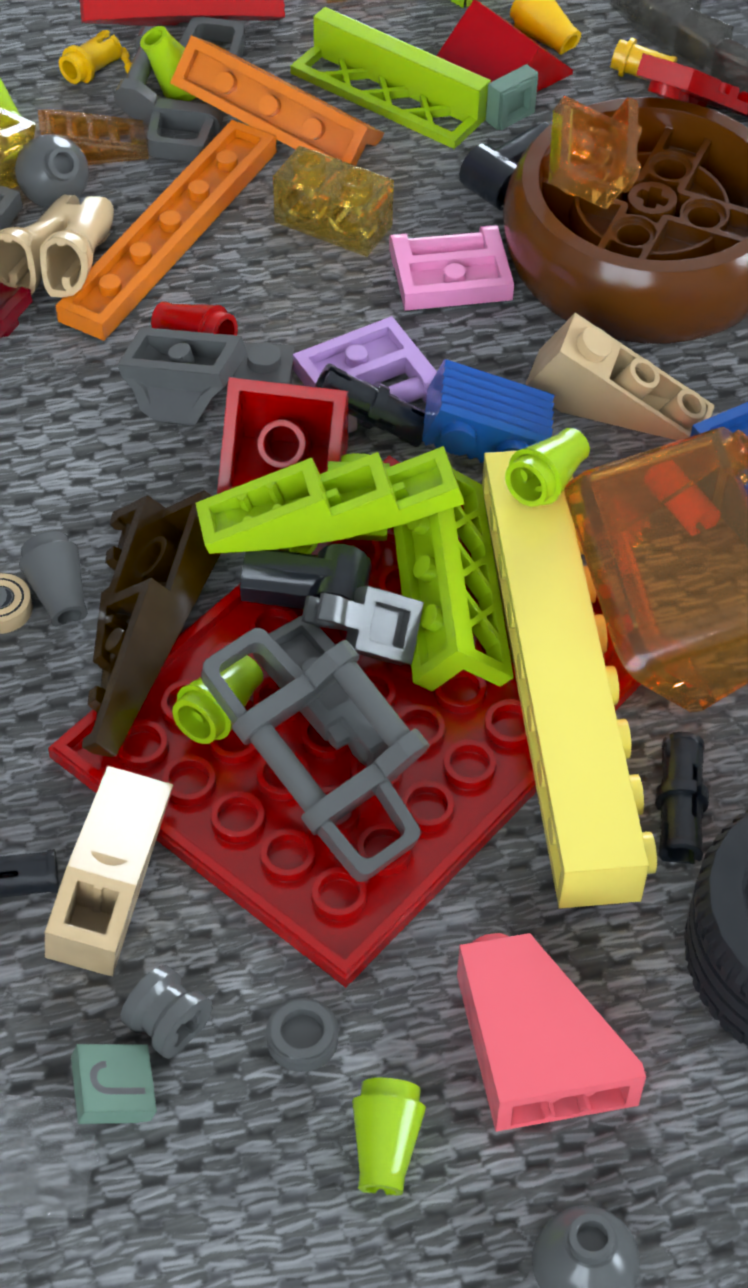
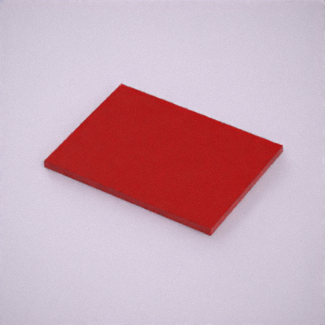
(246, 829)

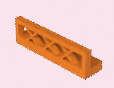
(270, 103)

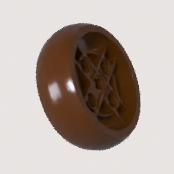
(664, 254)

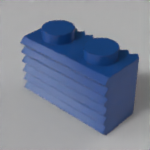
(483, 412)

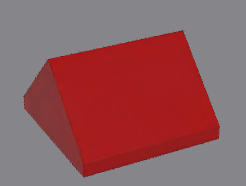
(495, 47)
(277, 427)

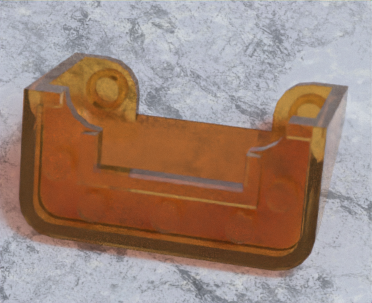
(672, 562)

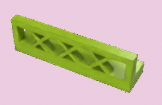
(401, 73)
(435, 572)

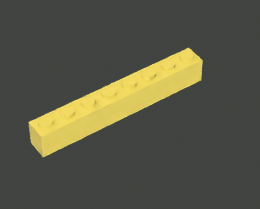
(567, 700)

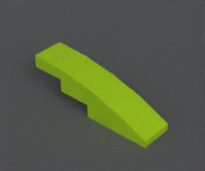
(310, 508)

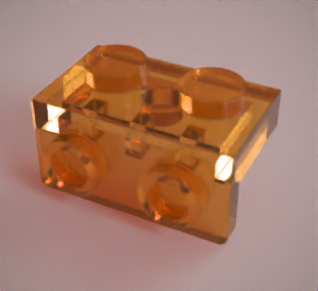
(593, 152)

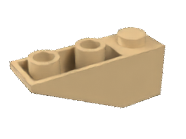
(613, 384)
(106, 872)

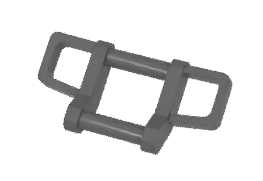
(163, 113)
(303, 688)

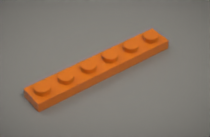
(167, 230)

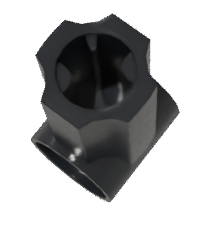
(490, 169)
(289, 577)

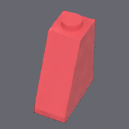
(539, 1037)

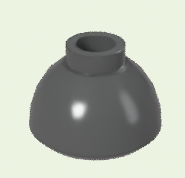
(50, 168)
(585, 1250)

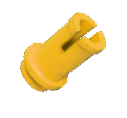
(628, 57)
(82, 61)

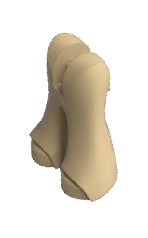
(56, 246)

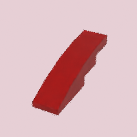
(176, 11)

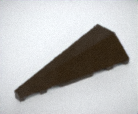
(153, 589)

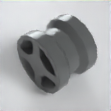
(166, 1011)

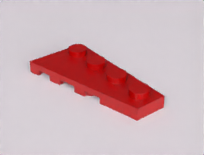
(690, 85)

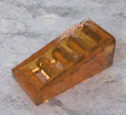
(87, 128)

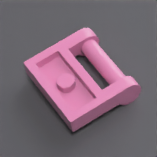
(451, 269)

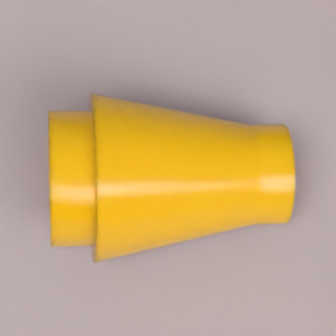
(545, 23)

